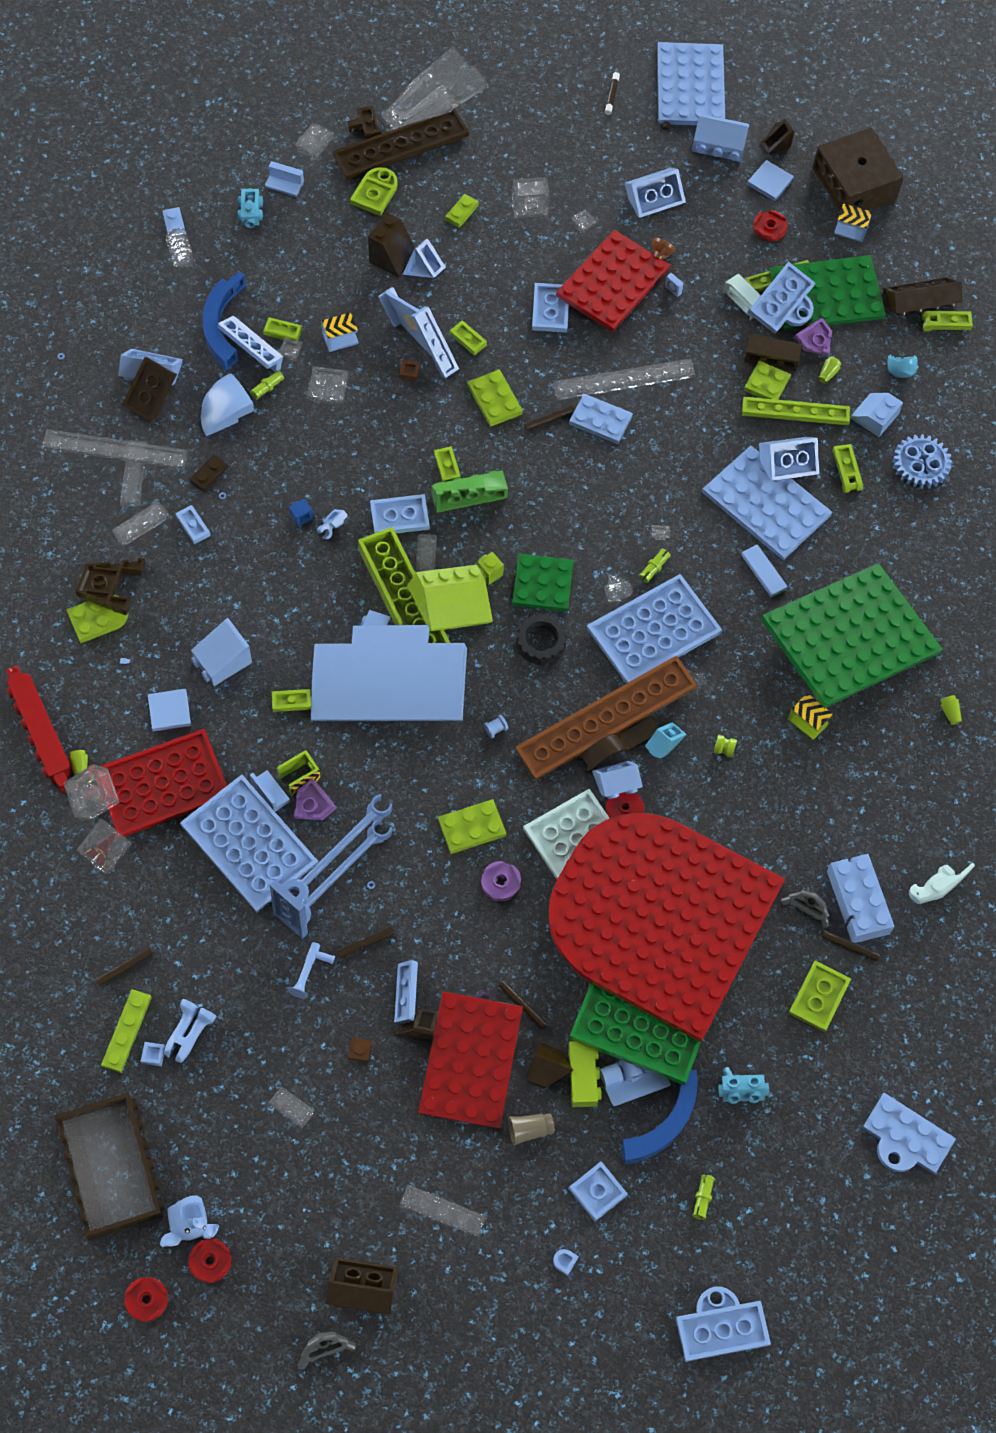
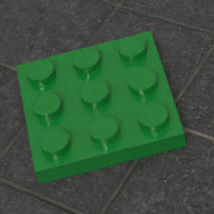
(543, 582)

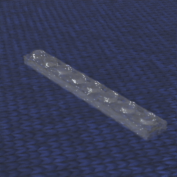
(624, 379)
(115, 449)

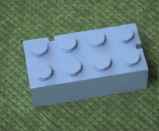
(860, 897)

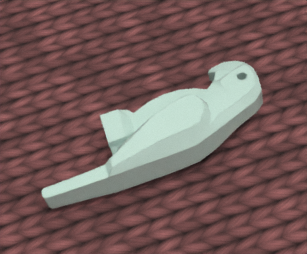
(938, 884)

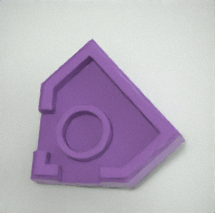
(815, 338)
(312, 802)

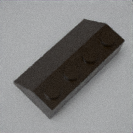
(923, 295)

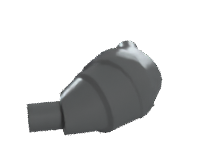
(809, 903)
(323, 1345)

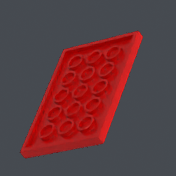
(613, 280)
(164, 782)
(470, 1060)

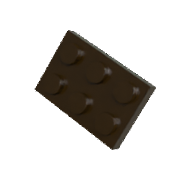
(149, 389)

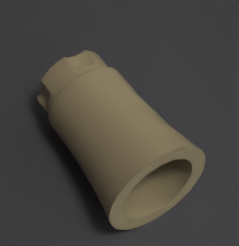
(530, 1127)

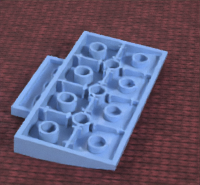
(389, 677)

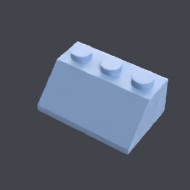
(720, 137)
(655, 192)
(132, 359)
(790, 458)

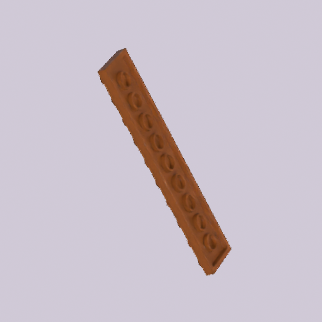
(605, 717)

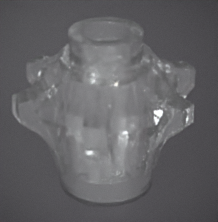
(617, 589)

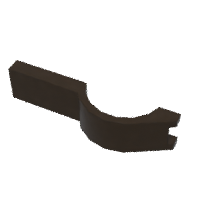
(618, 742)

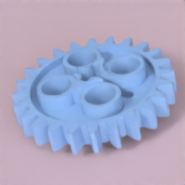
(922, 461)

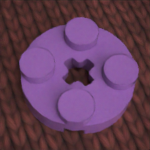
(496, 891)

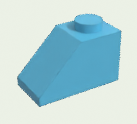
(665, 740)

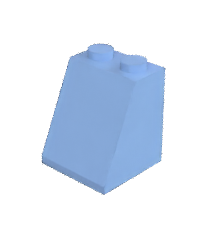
(221, 653)

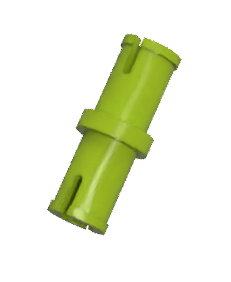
(267, 384)
(654, 565)
(703, 1197)

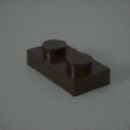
(209, 473)

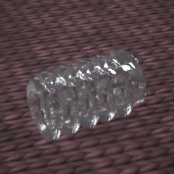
(180, 248)

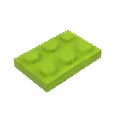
(494, 398)
(472, 826)
(819, 996)

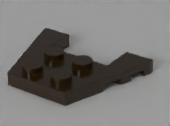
(101, 581)

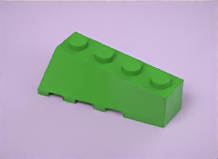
(469, 491)

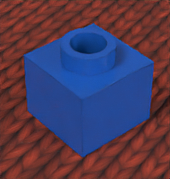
(301, 512)

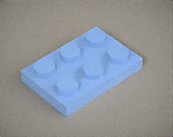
(548, 310)
(600, 419)
(401, 513)

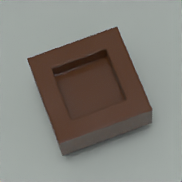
(409, 370)
(360, 1050)

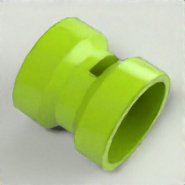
(725, 746)

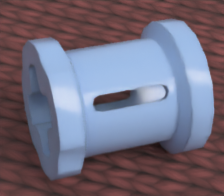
(495, 726)

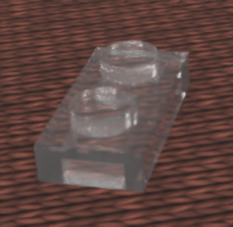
(291, 1107)

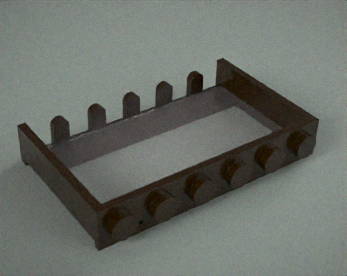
(110, 1165)

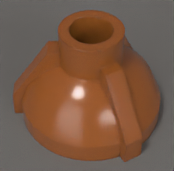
(662, 248)

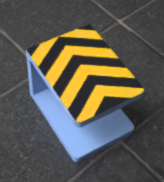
(853, 222)
(339, 332)

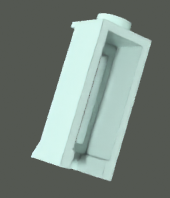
(741, 293)

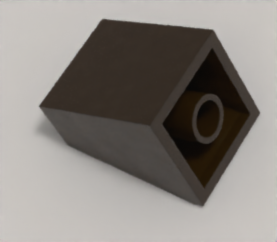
(390, 245)

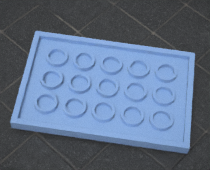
(690, 82)
(772, 511)
(654, 628)
(248, 842)

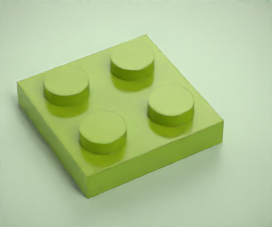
(767, 381)

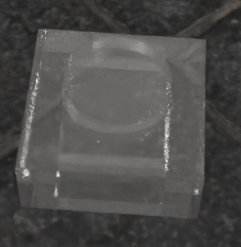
(583, 221)
(290, 349)
(660, 532)

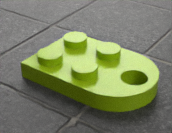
(374, 192)
(94, 620)

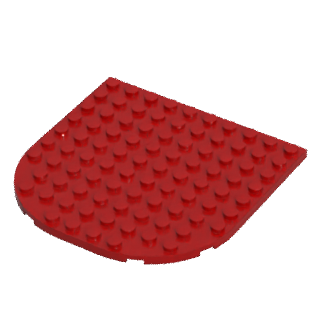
(659, 916)

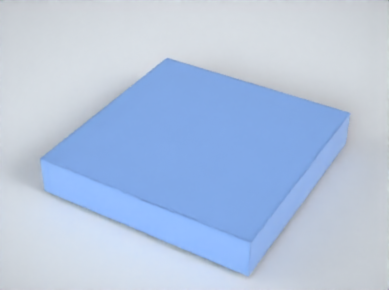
(770, 180)
(169, 710)
(598, 1191)

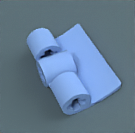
(628, 1082)

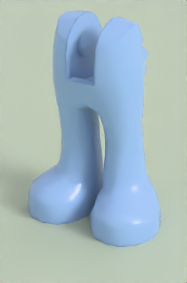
(189, 1011)

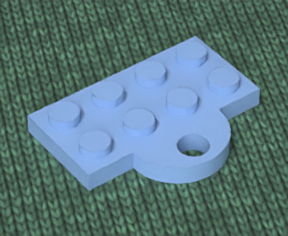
(784, 299)
(907, 1136)
(722, 1326)

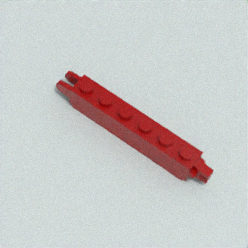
(39, 726)

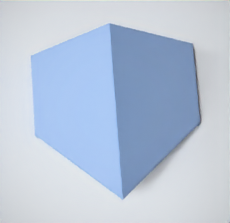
(424, 261)

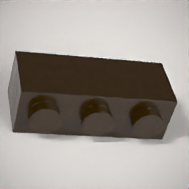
(773, 352)

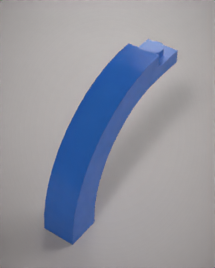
(218, 298)
(652, 1143)

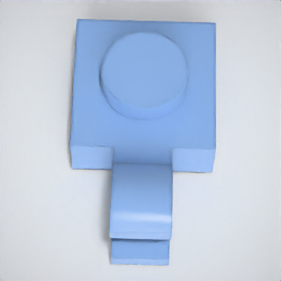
(333, 520)

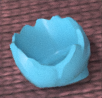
(902, 367)

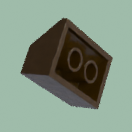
(362, 1285)

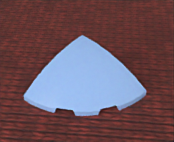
(224, 405)

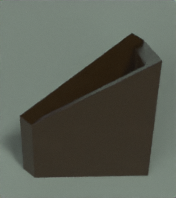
(779, 137)
(421, 1028)
(548, 1066)

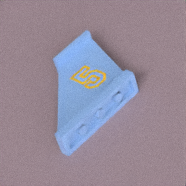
(422, 327)

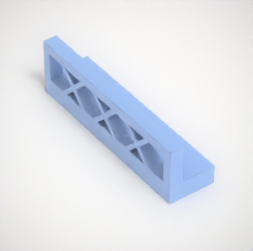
(251, 343)

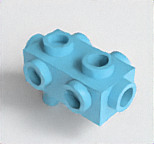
(250, 203)
(742, 1087)

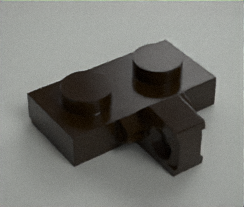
(365, 122)

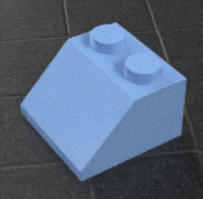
(877, 412)
(618, 779)

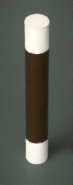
(612, 92)

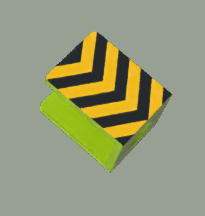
(809, 716)
(295, 763)

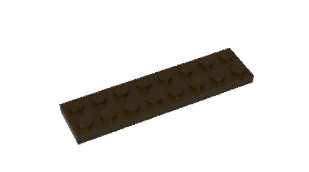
(400, 144)

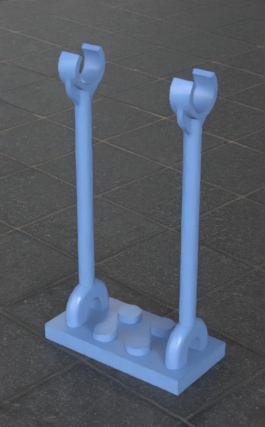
(295, 910)

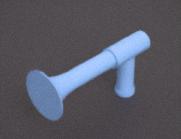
(299, 989)

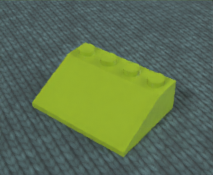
(451, 597)

